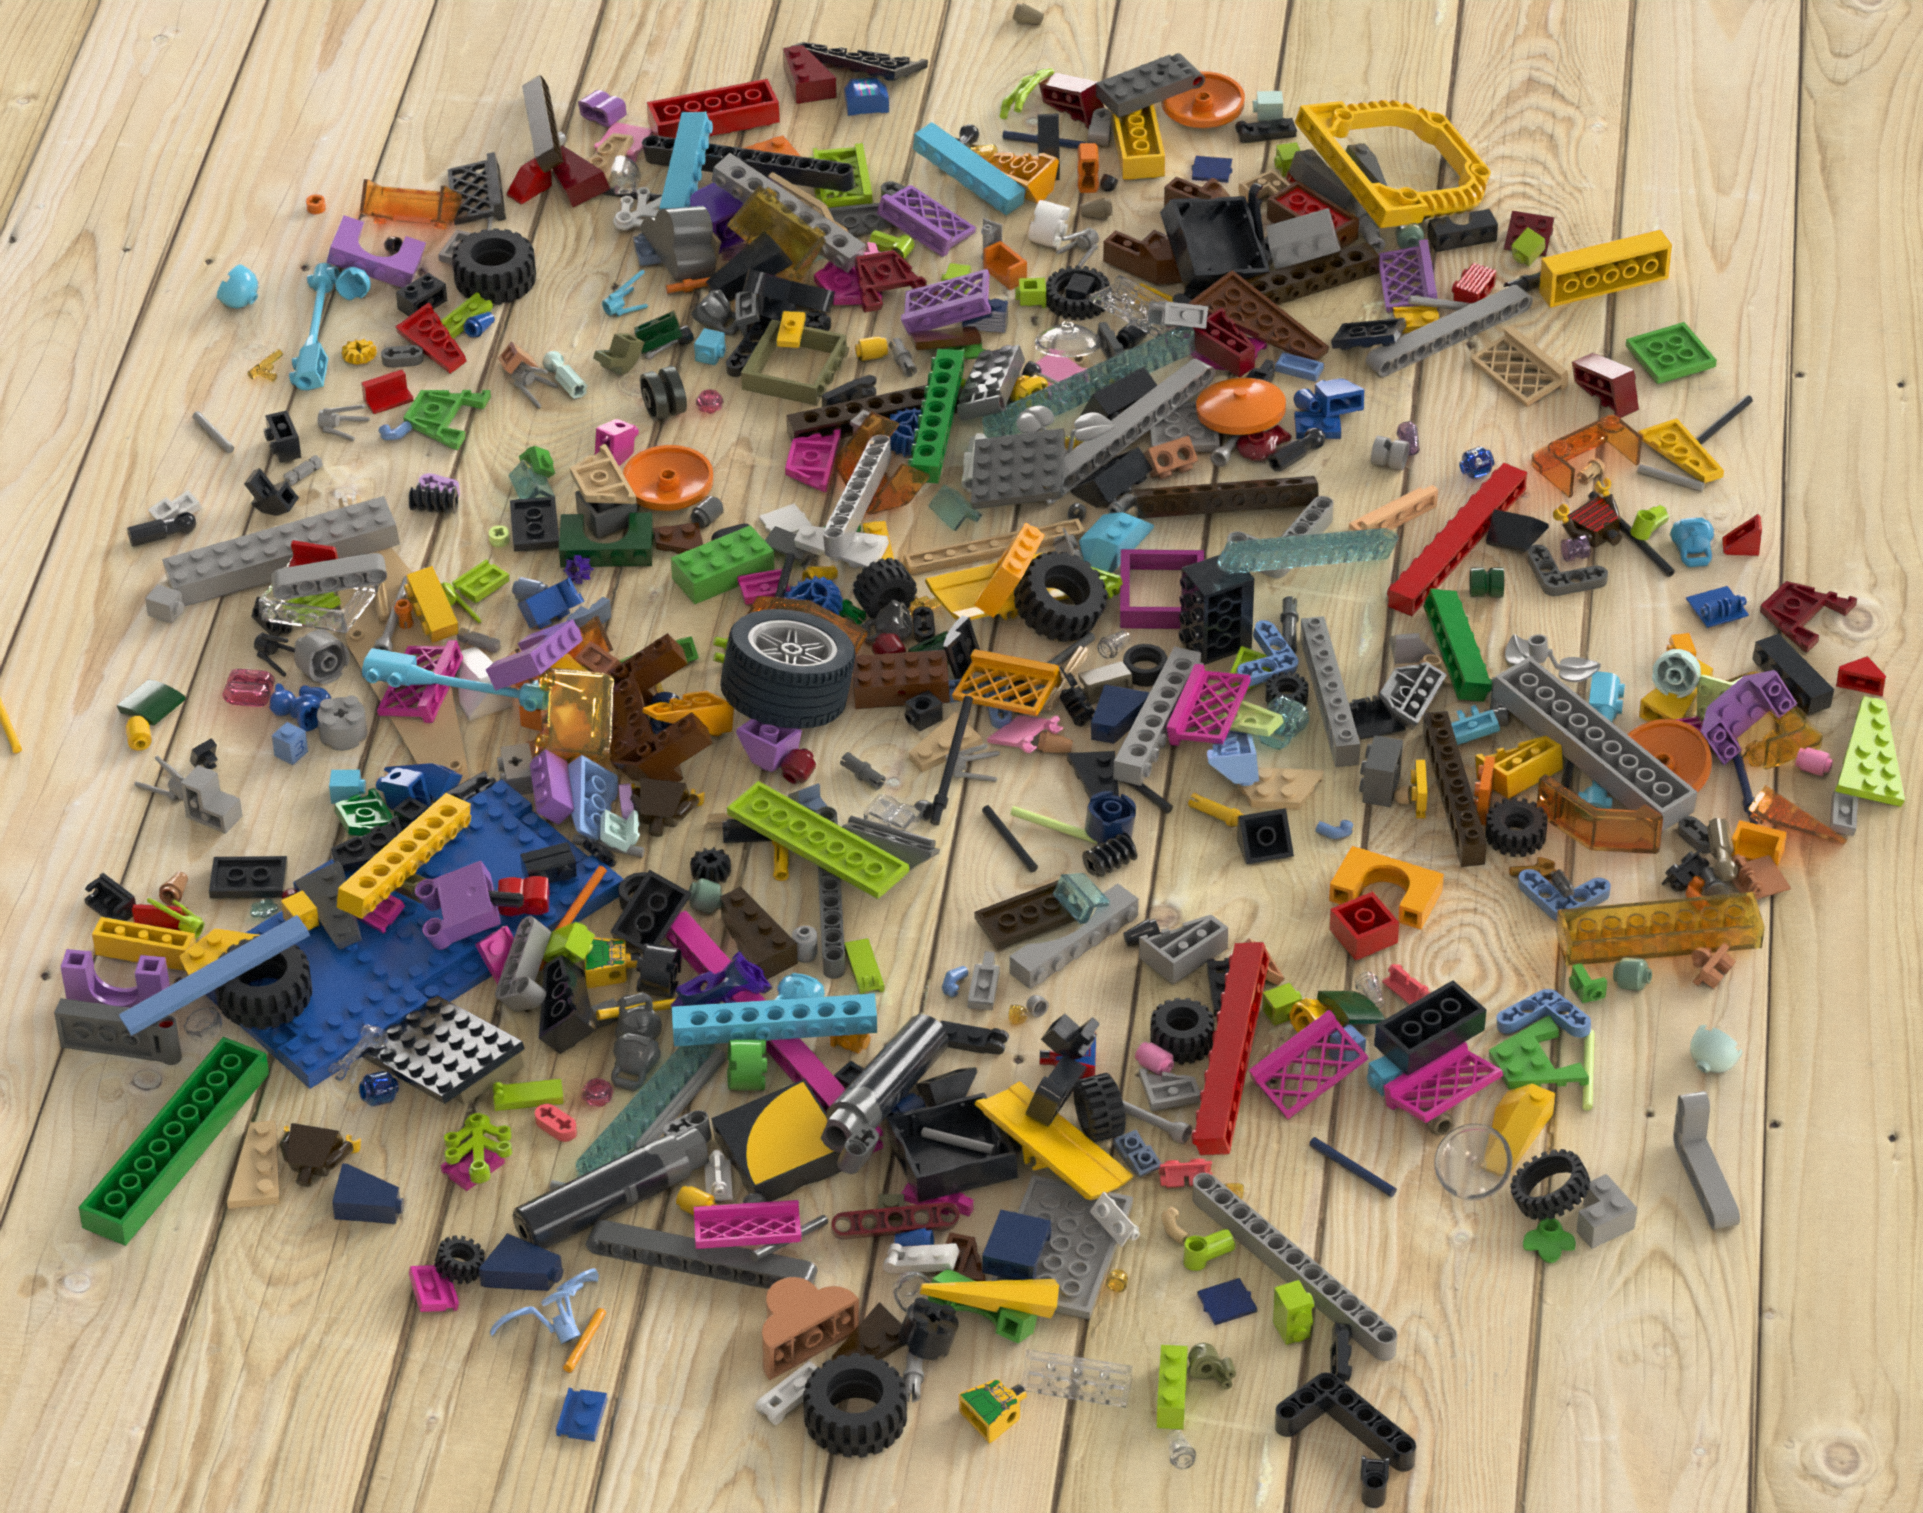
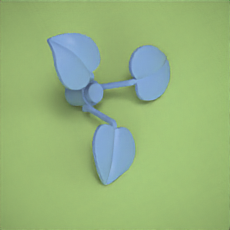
(564, 1324)

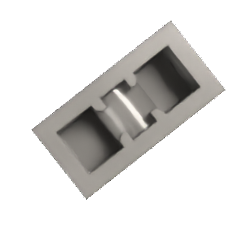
(515, 764)

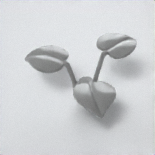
(1087, 426)
(1571, 668)

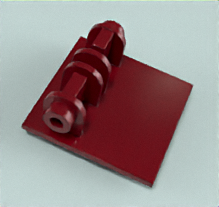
(1538, 223)

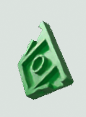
(363, 813)

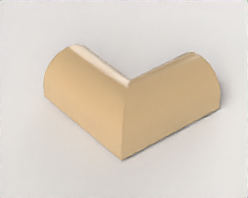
(1271, 182)

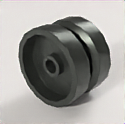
(663, 393)

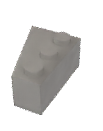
(1185, 948)

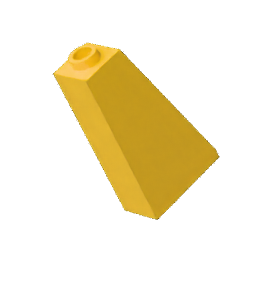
(1660, 706)

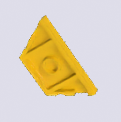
(210, 948)

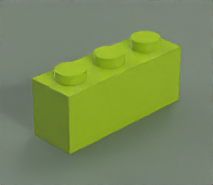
(1172, 1387)

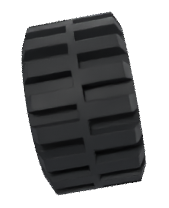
(881, 584)
(1183, 1029)
(1099, 1107)

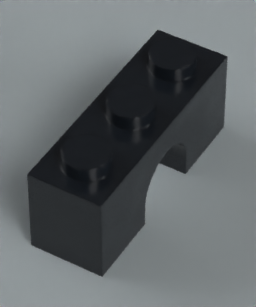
(1447, 235)

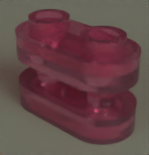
(248, 687)

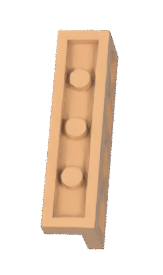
(1399, 510)

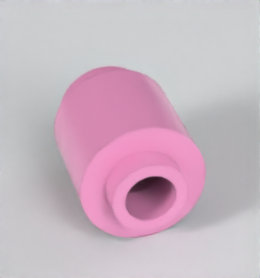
(1814, 761)
(1154, 1058)

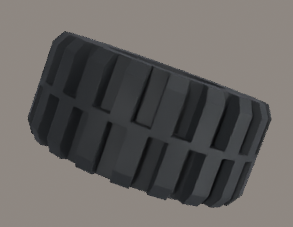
(494, 265)
(1051, 616)
(271, 1003)
(862, 1431)

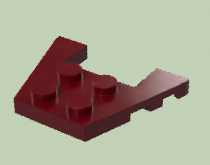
(881, 273)
(1795, 605)

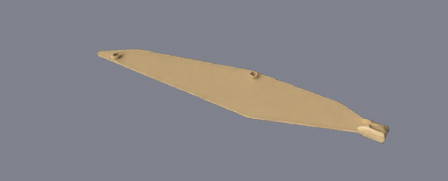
(427, 742)

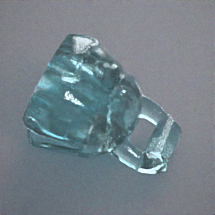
(1294, 717)

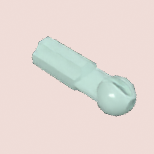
(565, 375)

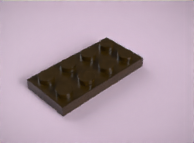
(1023, 916)

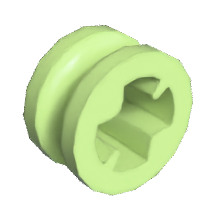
(499, 536)

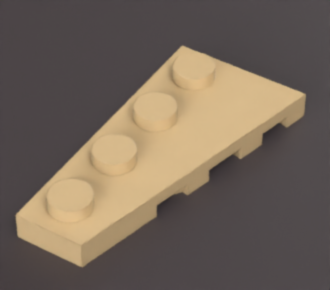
(258, 1169)

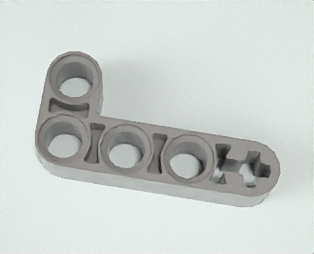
(517, 981)

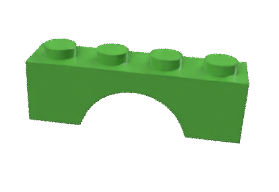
(1008, 1322)

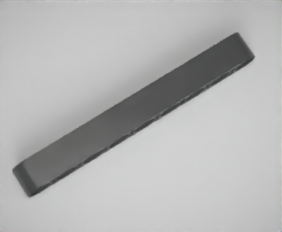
(831, 914)
(681, 1255)

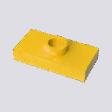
(791, 329)

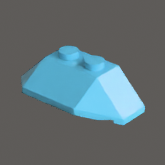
(1110, 534)

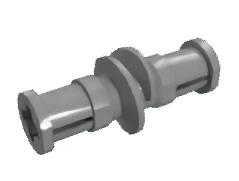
(1368, 227)

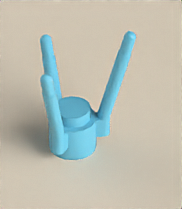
(615, 301)

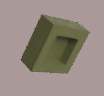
(889, 1201)

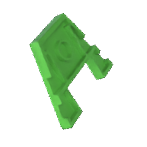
(435, 410)
(1526, 1063)

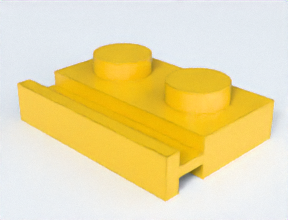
(1416, 316)
(1419, 790)

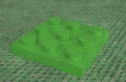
(1671, 353)

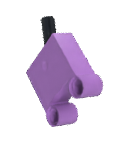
(466, 904)

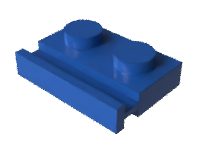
(1306, 419)
(581, 1414)

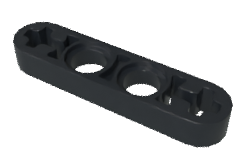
(755, 333)

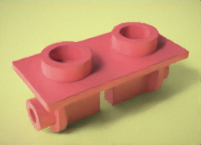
(1404, 986)
(1174, 1172)

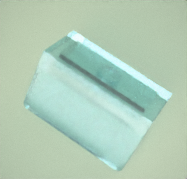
(529, 483)
(953, 507)
(1079, 896)

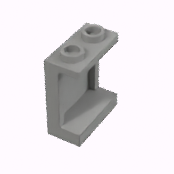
(1177, 314)

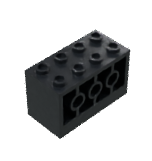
(1215, 610)

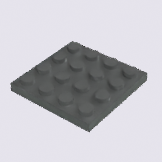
(1018, 468)

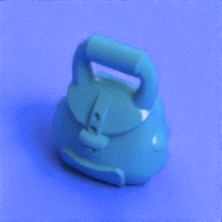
(1693, 537)

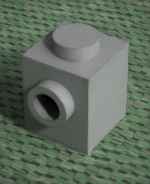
(164, 603)

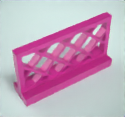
(434, 694)
(1190, 703)
(1299, 1046)
(1437, 1073)
(747, 1221)

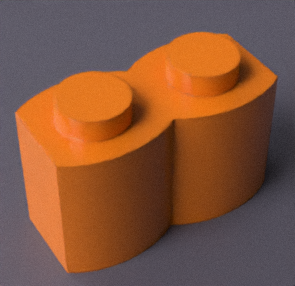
(1088, 168)

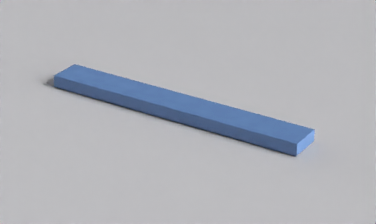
(214, 975)

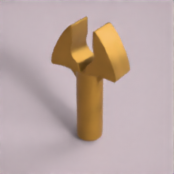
(1543, 866)

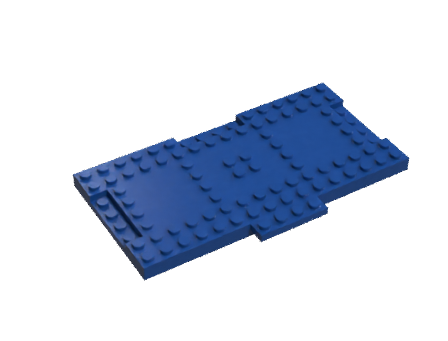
(401, 970)

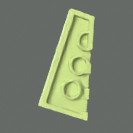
(1248, 719)

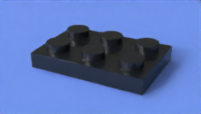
(1368, 333)
(534, 523)
(248, 877)

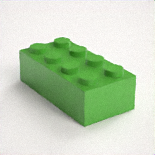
(717, 564)

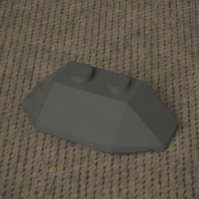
(1410, 692)
(903, 849)

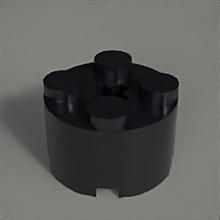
(659, 970)
(928, 1329)

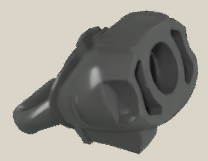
(715, 312)
(892, 619)
(639, 1019)
(634, 1056)

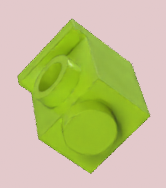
(1031, 292)

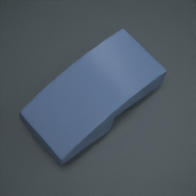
(645, 253)
(601, 608)
(1136, 1154)

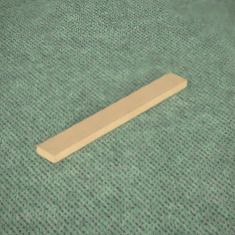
(982, 548)

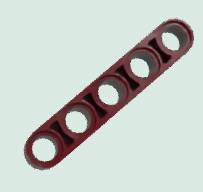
(883, 1227)

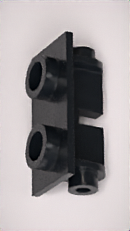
(272, 628)
(472, 786)
(738, 832)
(1679, 876)

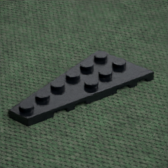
(873, 63)

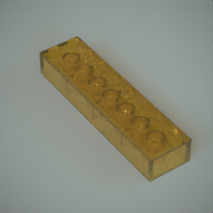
(1659, 928)

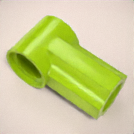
(886, 242)
(1648, 521)
(1202, 1249)

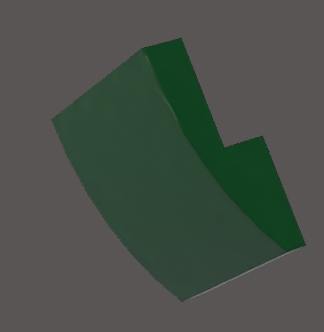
(658, 331)
(151, 701)
(1351, 1007)

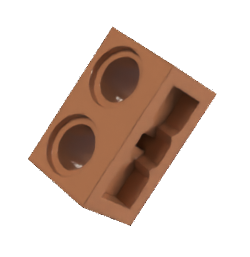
(1168, 453)

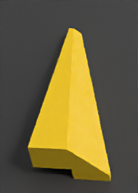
(1028, 1296)

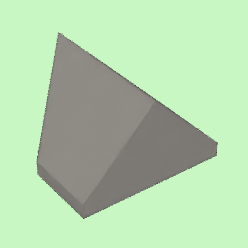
(1408, 648)

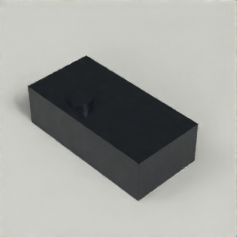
(1430, 1027)

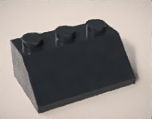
(1120, 394)
(1113, 479)
(650, 912)

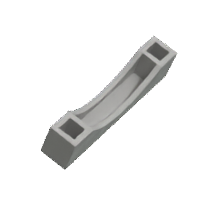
(1040, 960)

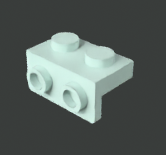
(618, 831)

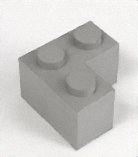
(207, 803)
(1606, 1213)

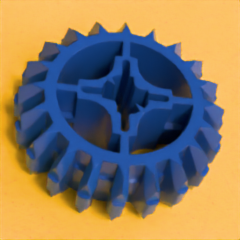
(903, 436)
(819, 591)

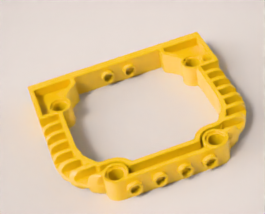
(1385, 204)

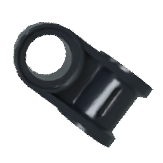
(1374, 1481)

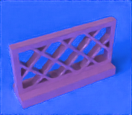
(922, 227)
(1421, 262)
(949, 310)

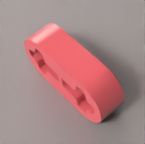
(553, 1124)

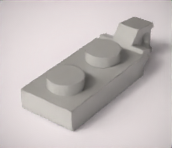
(1843, 813)
(984, 983)

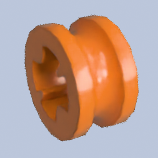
(315, 204)

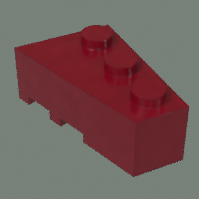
(807, 76)
(1071, 96)
(579, 178)
(1225, 344)
(1608, 381)

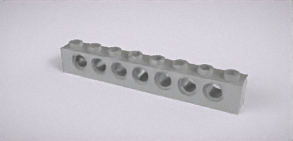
(742, 181)
(1330, 691)
(1149, 729)

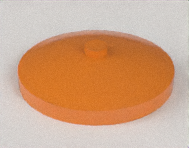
(1211, 105)
(1241, 406)
(669, 477)
(1678, 748)

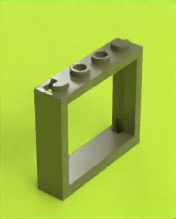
(811, 338)

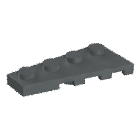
(860, 218)

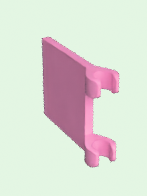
(638, 134)
(1058, 367)
(1022, 730)

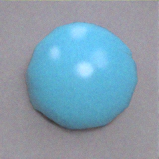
(353, 283)

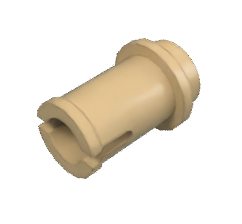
(1594, 468)

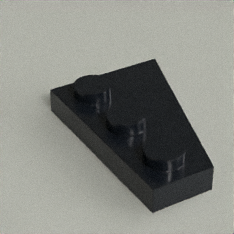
(359, 850)

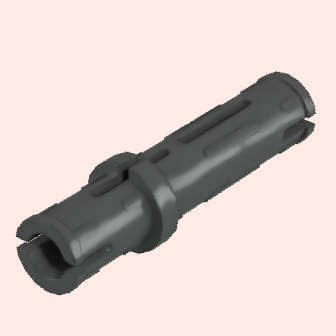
(1289, 618)

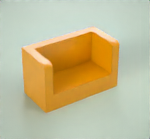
(1758, 841)

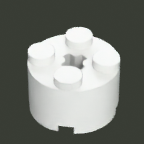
(1049, 224)

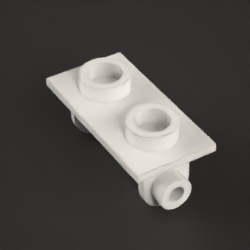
(718, 1177)
(1114, 1220)

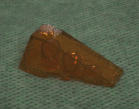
(1782, 813)

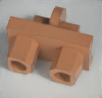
(1703, 958)

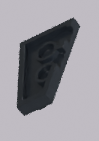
(1095, 771)

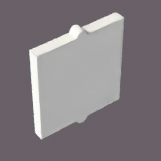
(787, 518)

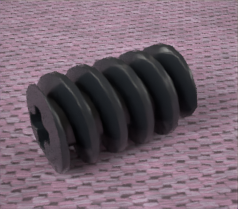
(433, 499)
(1109, 854)

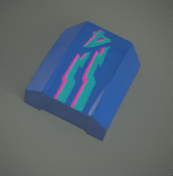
(866, 96)

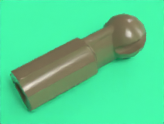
(1721, 849)

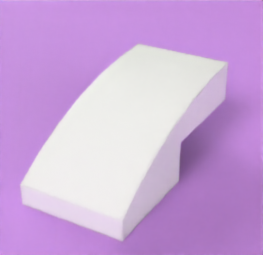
(169, 509)

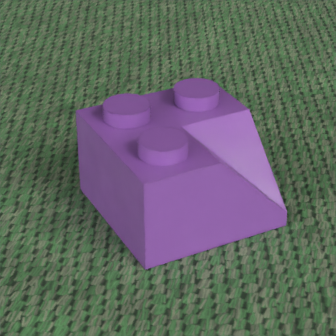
(767, 743)

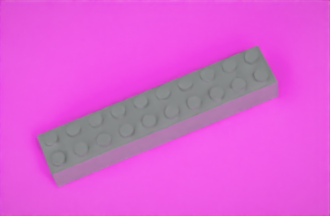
(254, 557)
(1593, 742)

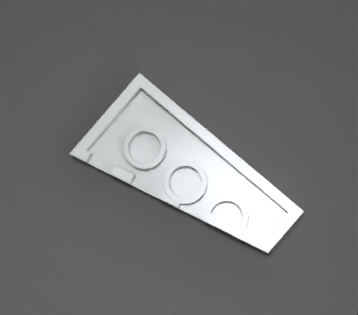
(861, 551)

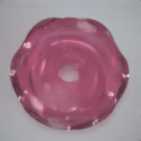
(709, 401)
(597, 1092)

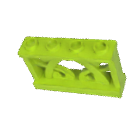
(858, 195)

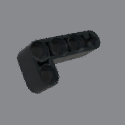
(1055, 1090)

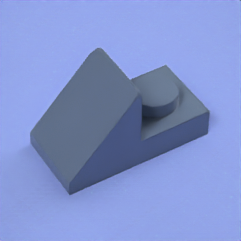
(809, 797)

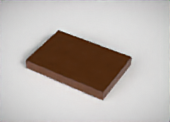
(945, 338)

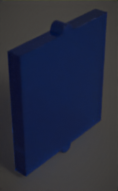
(1212, 167)
(1227, 1301)

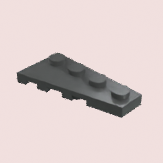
(323, 892)

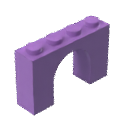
(395, 269)
(537, 654)
(83, 983)

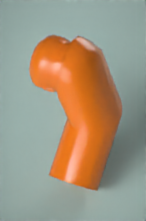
(1694, 887)

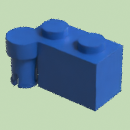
(550, 603)

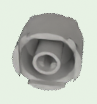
(321, 656)
(342, 722)

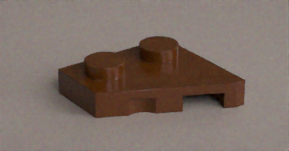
(678, 537)
(968, 1259)

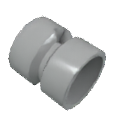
(1389, 452)

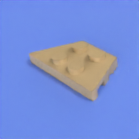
(602, 479)
(1281, 788)

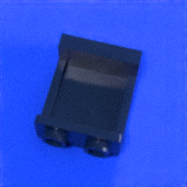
(1015, 1246)

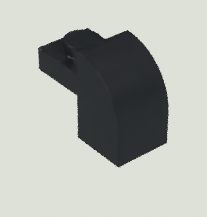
(268, 497)
(1070, 1039)

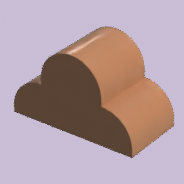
(804, 1322)

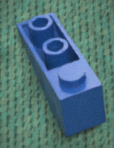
(437, 777)

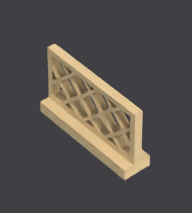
(812, 202)
(1532, 357)

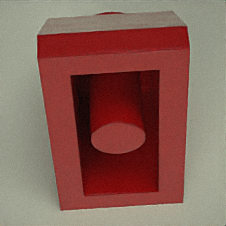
(529, 182)

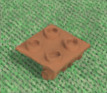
(1759, 877)

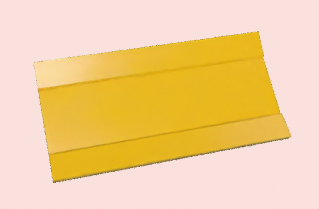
(961, 589)
(1058, 1147)

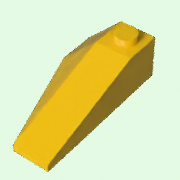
(1522, 1117)

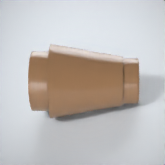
(1054, 743)
(173, 888)

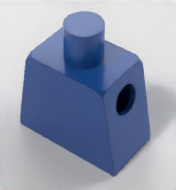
(1339, 397)
(401, 784)

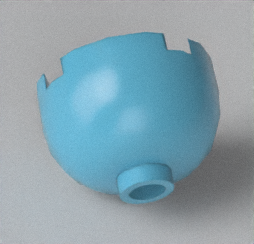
(239, 289)

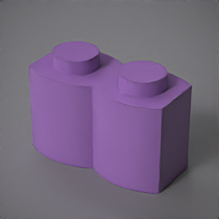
(602, 108)

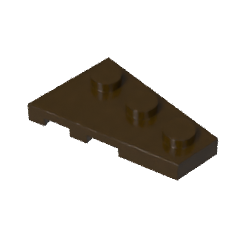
(874, 1336)

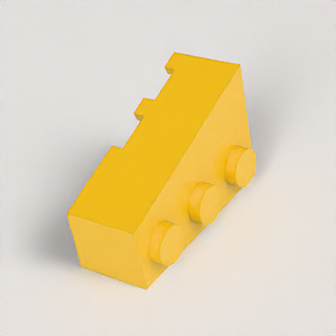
(431, 604)
(1524, 765)

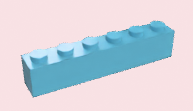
(686, 160)
(969, 168)

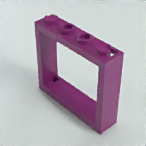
(1149, 559)

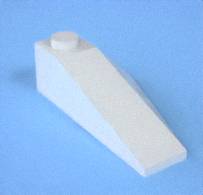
(476, 703)

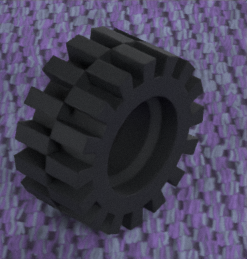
(1287, 683)
(460, 1249)

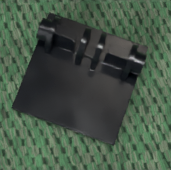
(1074, 701)
(1373, 718)

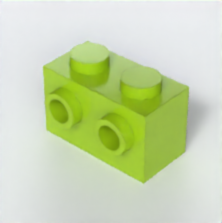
(571, 941)
(1292, 1312)

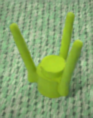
(452, 597)
(189, 923)

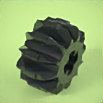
(711, 865)

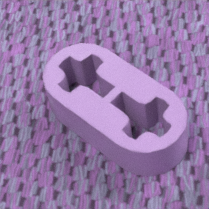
(434, 479)
(625, 802)

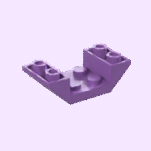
(1741, 708)

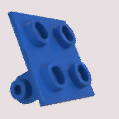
(1718, 606)

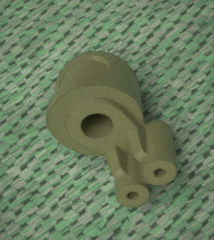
(1207, 1364)

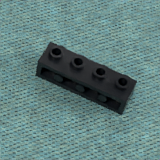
(1801, 679)

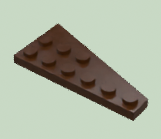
(1260, 317)

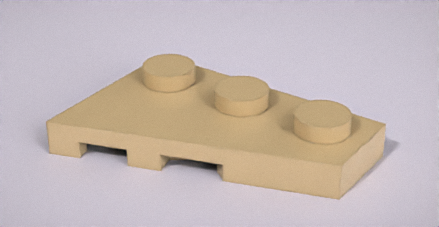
(613, 146)
(937, 744)

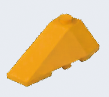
(1031, 172)
(708, 707)

